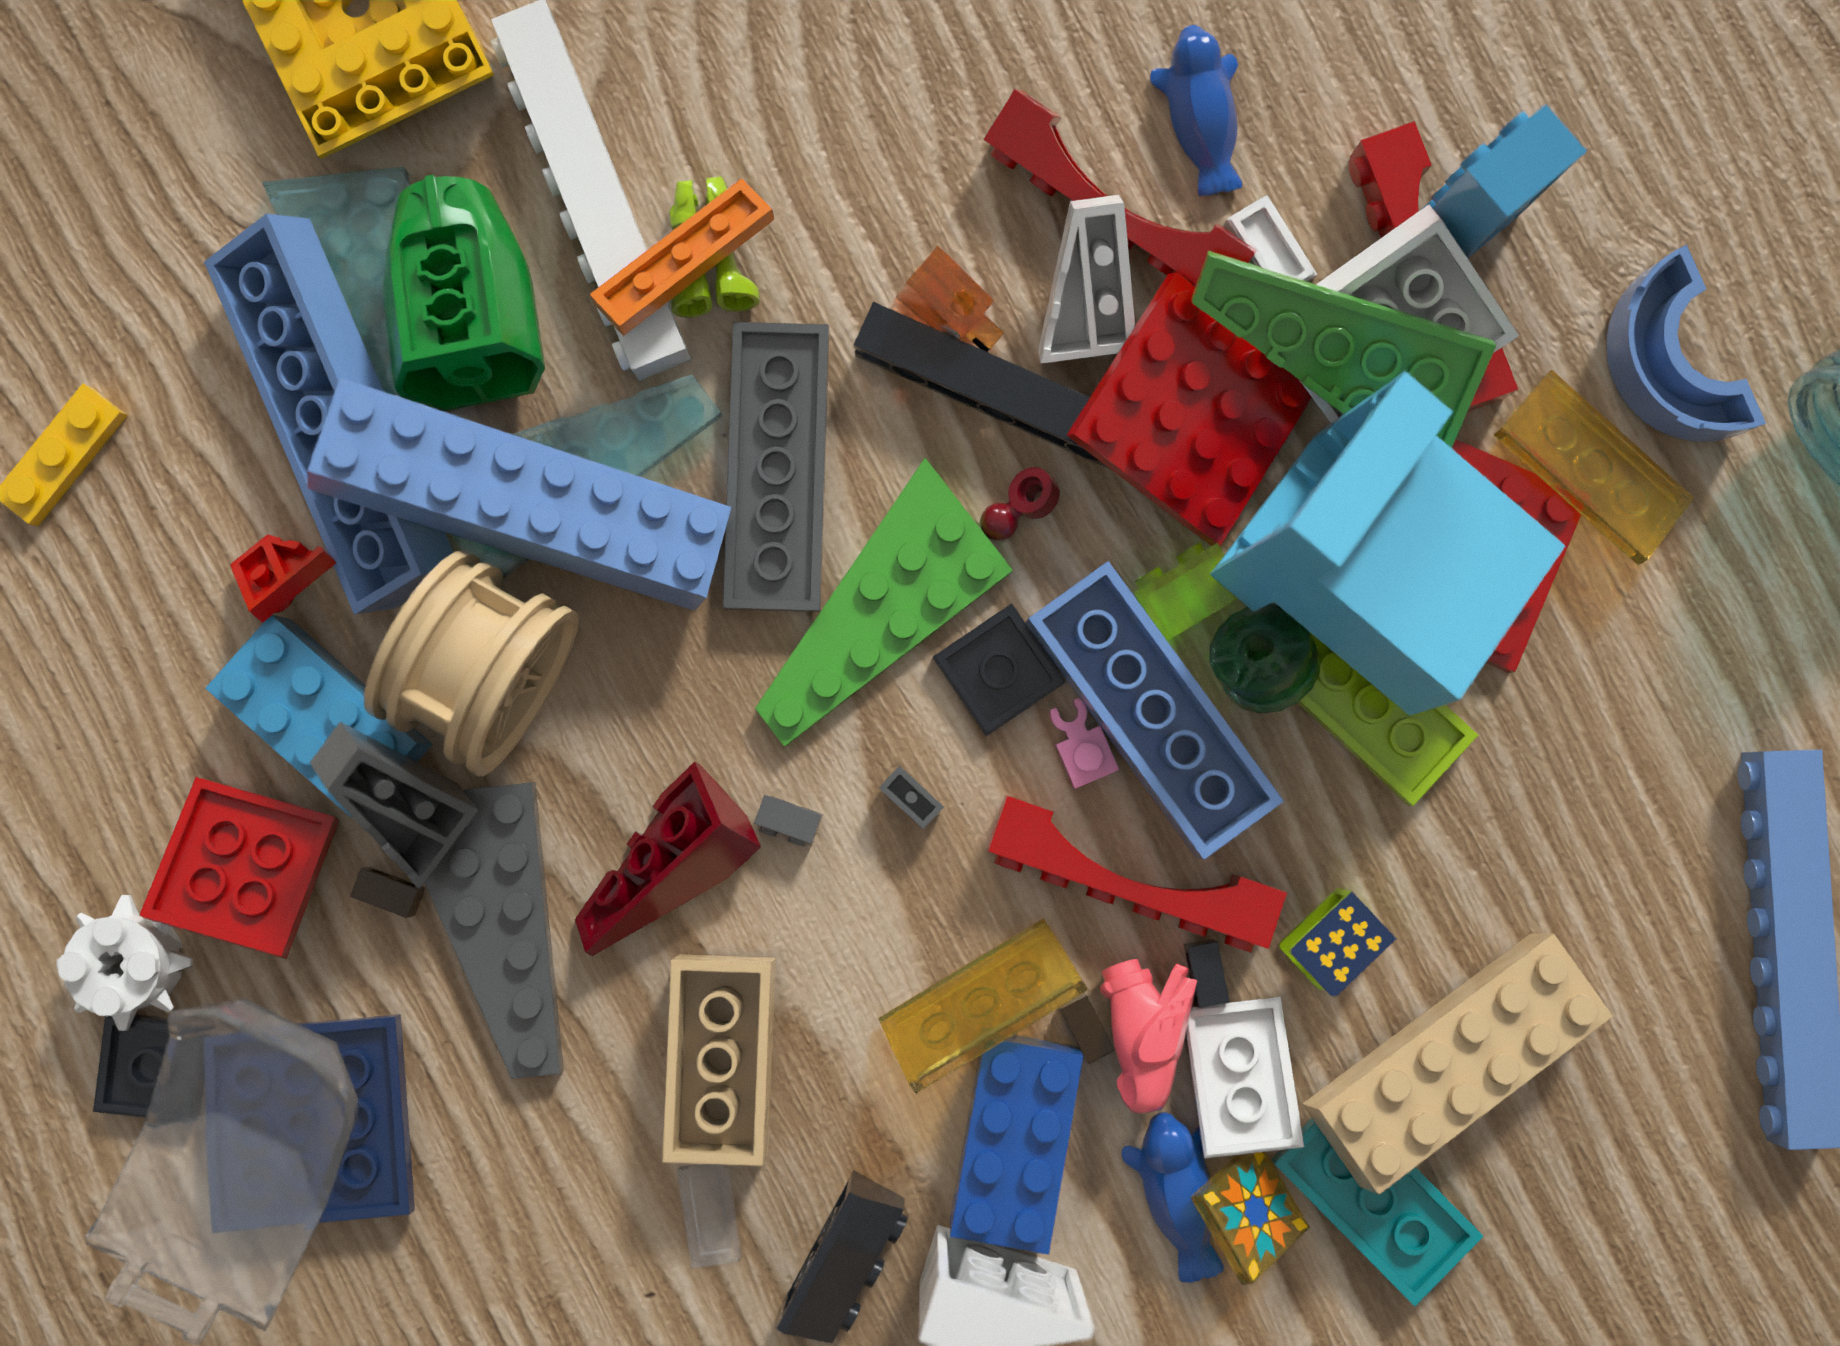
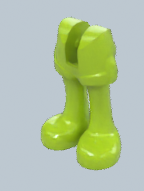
(733, 290)

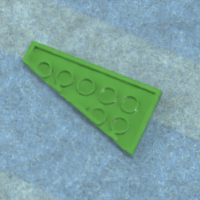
(1341, 342)
(903, 586)

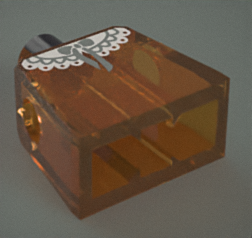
(944, 282)

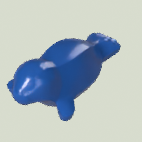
(1202, 107)
(1171, 1173)

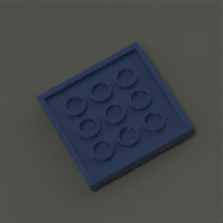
(377, 1163)

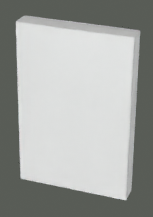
(1243, 1078)

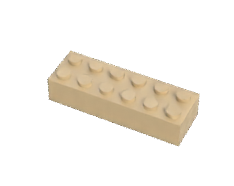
(1457, 1061)

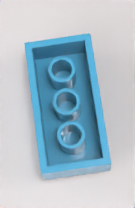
(1505, 177)
(298, 695)

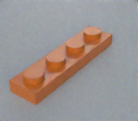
(682, 256)

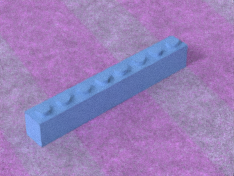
(1792, 947)

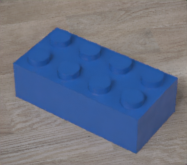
(1016, 1144)

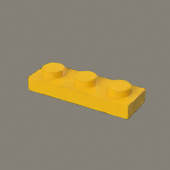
(60, 455)

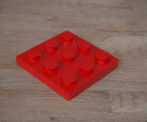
(240, 868)

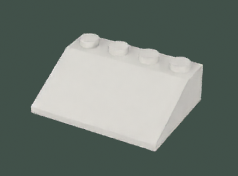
(1423, 275)
(997, 1297)

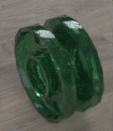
(1267, 683)

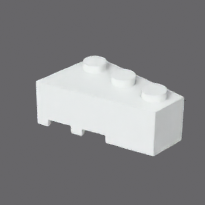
(1091, 287)

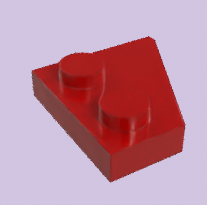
(277, 572)

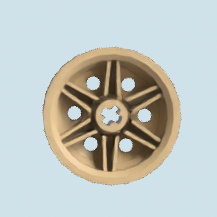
(470, 661)

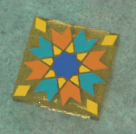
(1250, 1214)

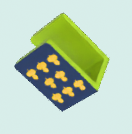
(1336, 941)

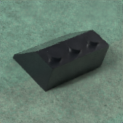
(842, 1261)

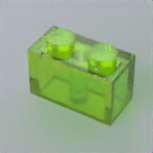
(1184, 593)

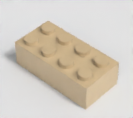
(719, 1060)

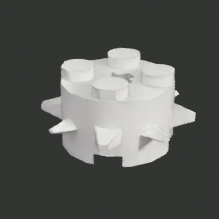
(115, 987)

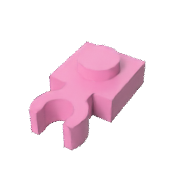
(1085, 752)

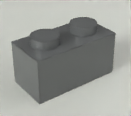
(911, 797)
(789, 819)

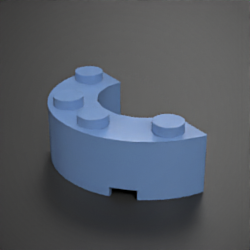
(1653, 371)

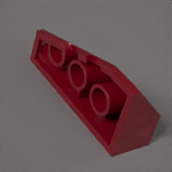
(682, 853)

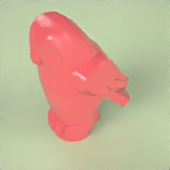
(1147, 1031)

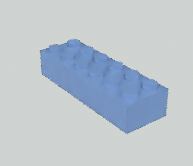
(1154, 711)

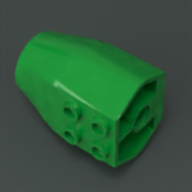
(458, 299)

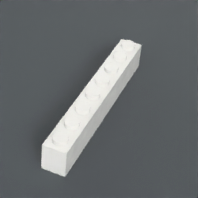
(581, 174)

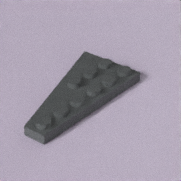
(498, 923)

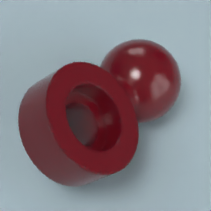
(1000, 520)

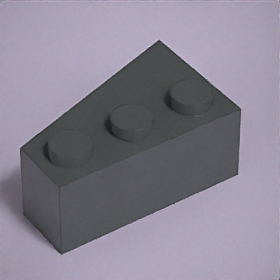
(395, 799)

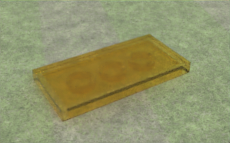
(1594, 467)
(981, 1005)

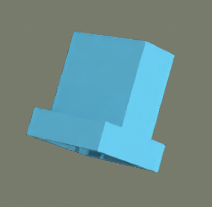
(1393, 550)

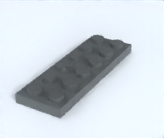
(776, 467)

